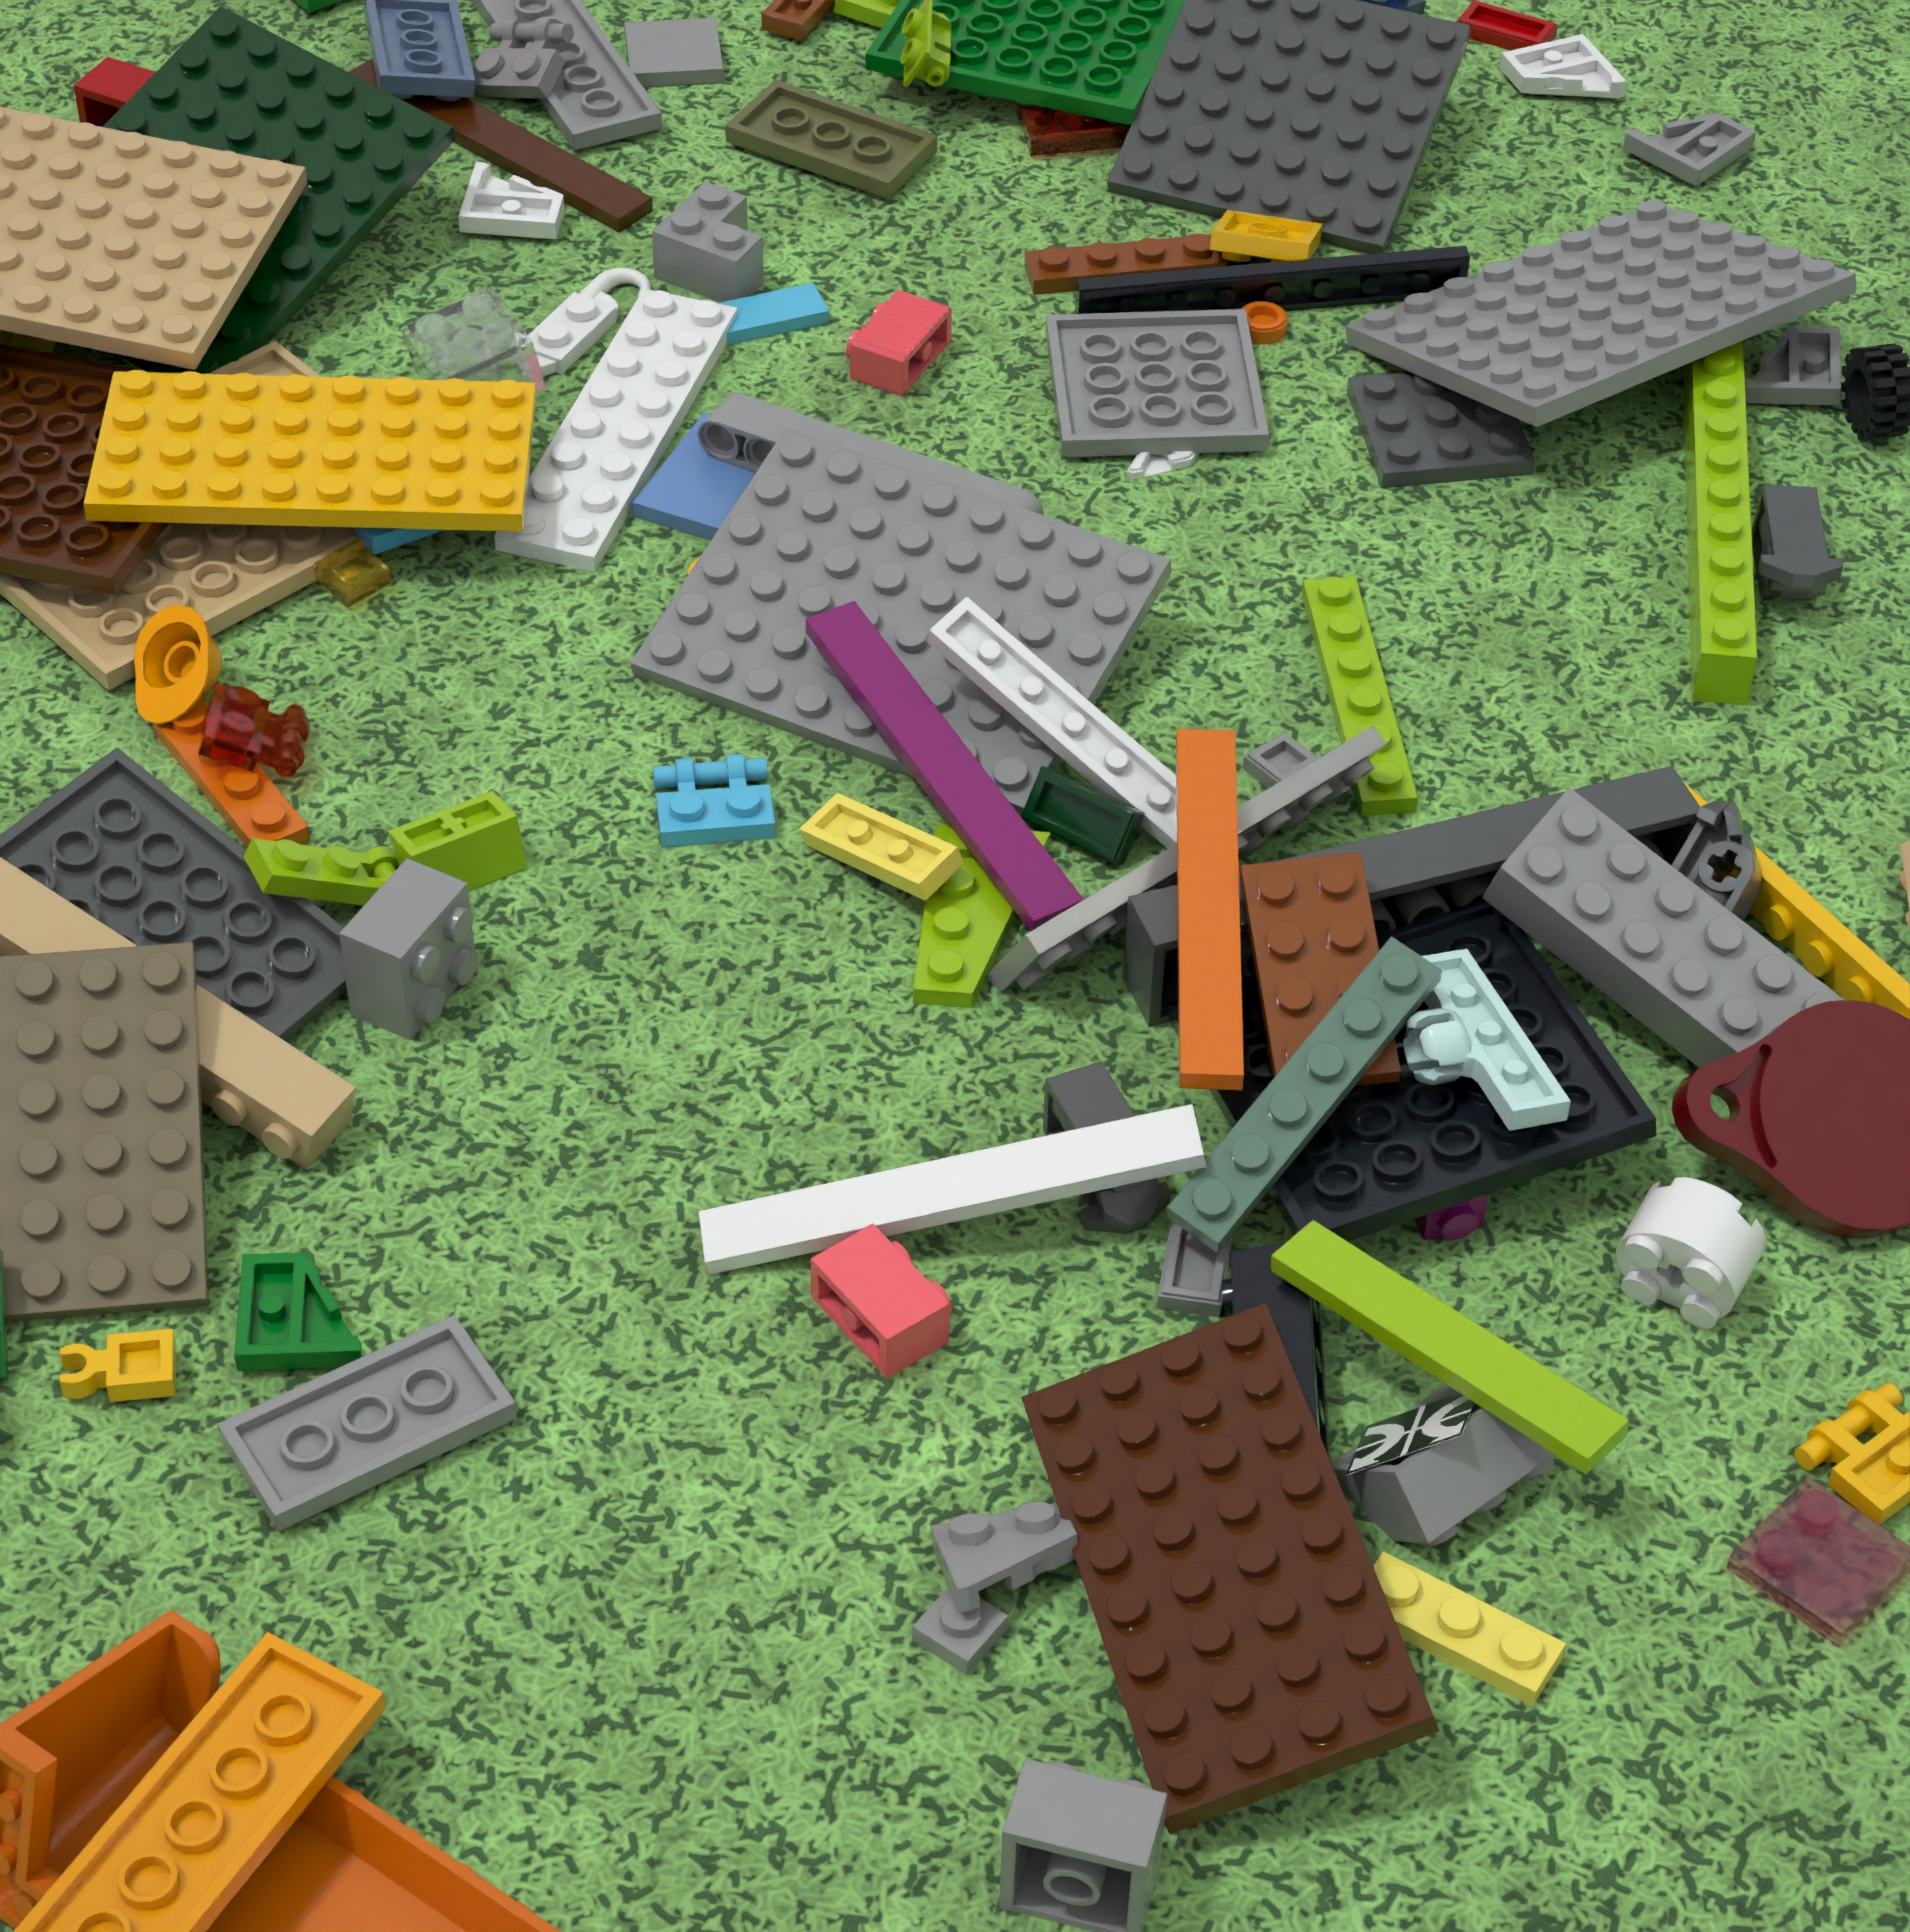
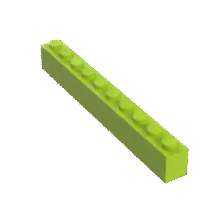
(1719, 529)

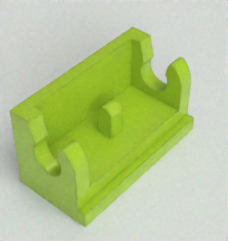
(468, 841)

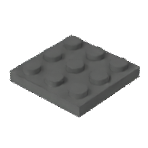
(1434, 434)

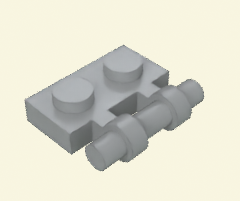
(518, 70)

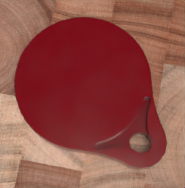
(1815, 1116)

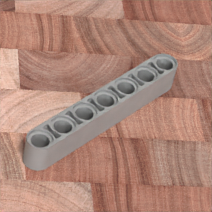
(747, 428)

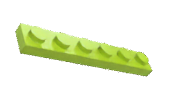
(1358, 691)

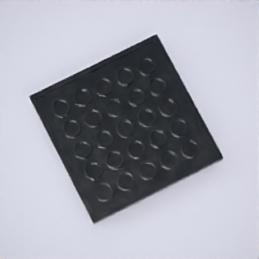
(1427, 1147)

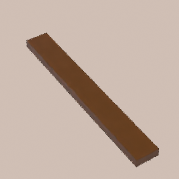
(532, 158)

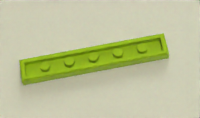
(1450, 1347)

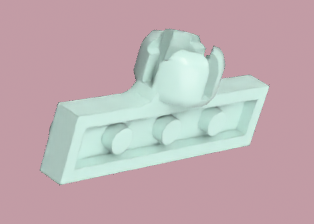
(1478, 1038)

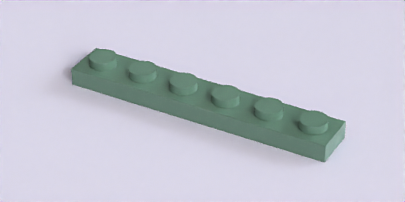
(1303, 1094)

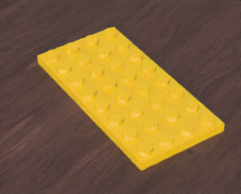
(313, 451)

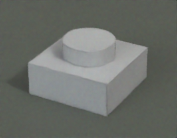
(958, 1636)

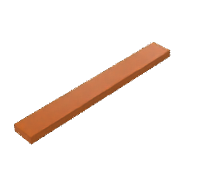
(1208, 912)

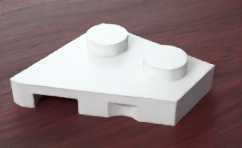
(1563, 68)
(509, 207)

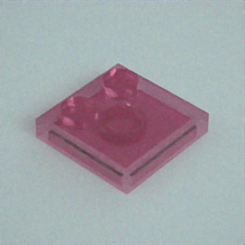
(1821, 1561)

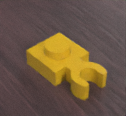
(130, 1369)

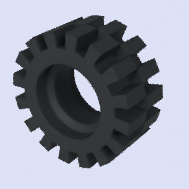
(1877, 391)

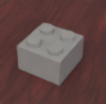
(409, 949)
(1081, 1848)

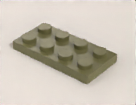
(831, 139)

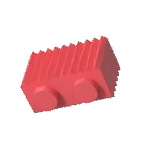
(899, 342)

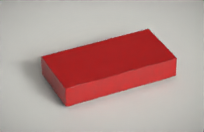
(1506, 27)

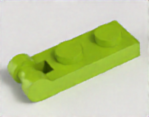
(319, 872)

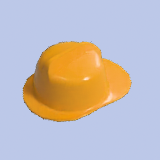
(174, 664)

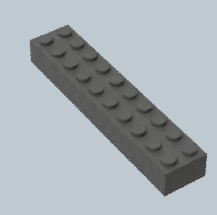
(1418, 872)

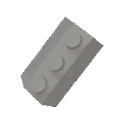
(1439, 1486)

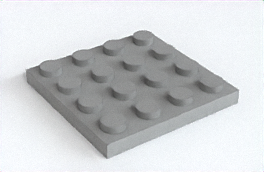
(1155, 383)

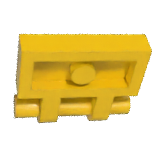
(1872, 1474)

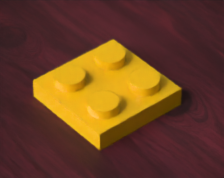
(1277, 238)

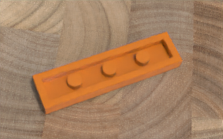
(241, 797)

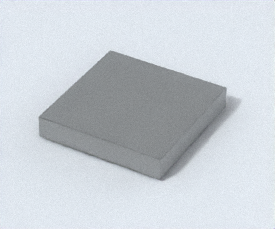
(674, 52)

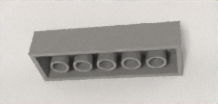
(1648, 935)

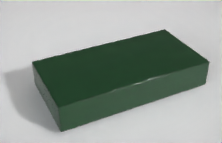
(1082, 815)

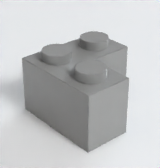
(709, 247)

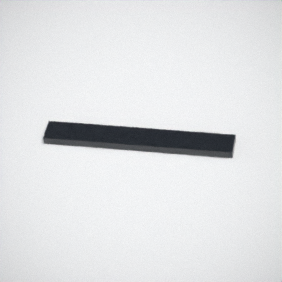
(1286, 283)

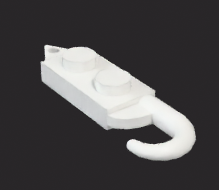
(581, 320)

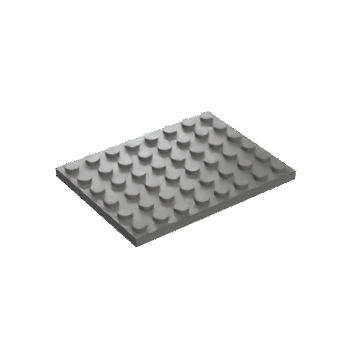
(1598, 311)
(907, 549)

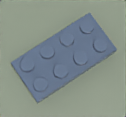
(419, 48)

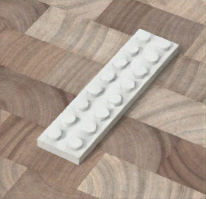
(619, 429)

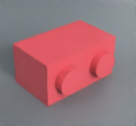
(881, 1300)

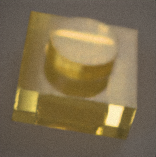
(352, 573)

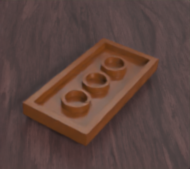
(1308, 946)

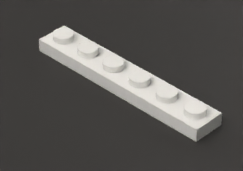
(1058, 715)

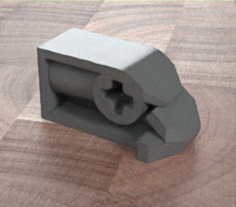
(1791, 544)
(1717, 846)
(1088, 1099)

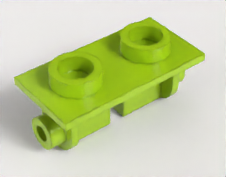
(926, 45)

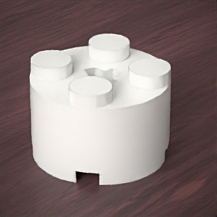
(1689, 1250)

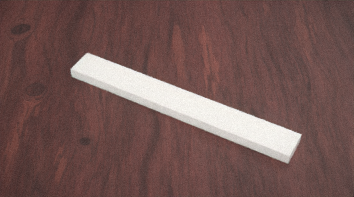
(952, 1188)

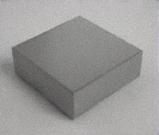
(1277, 760)

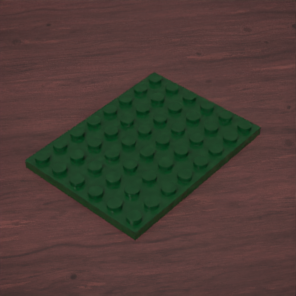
(276, 101)

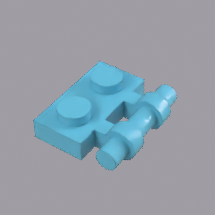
(716, 813)

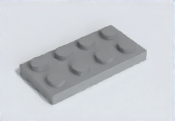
(366, 1422)

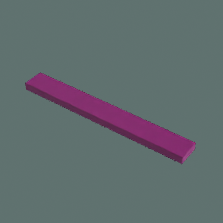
(943, 765)

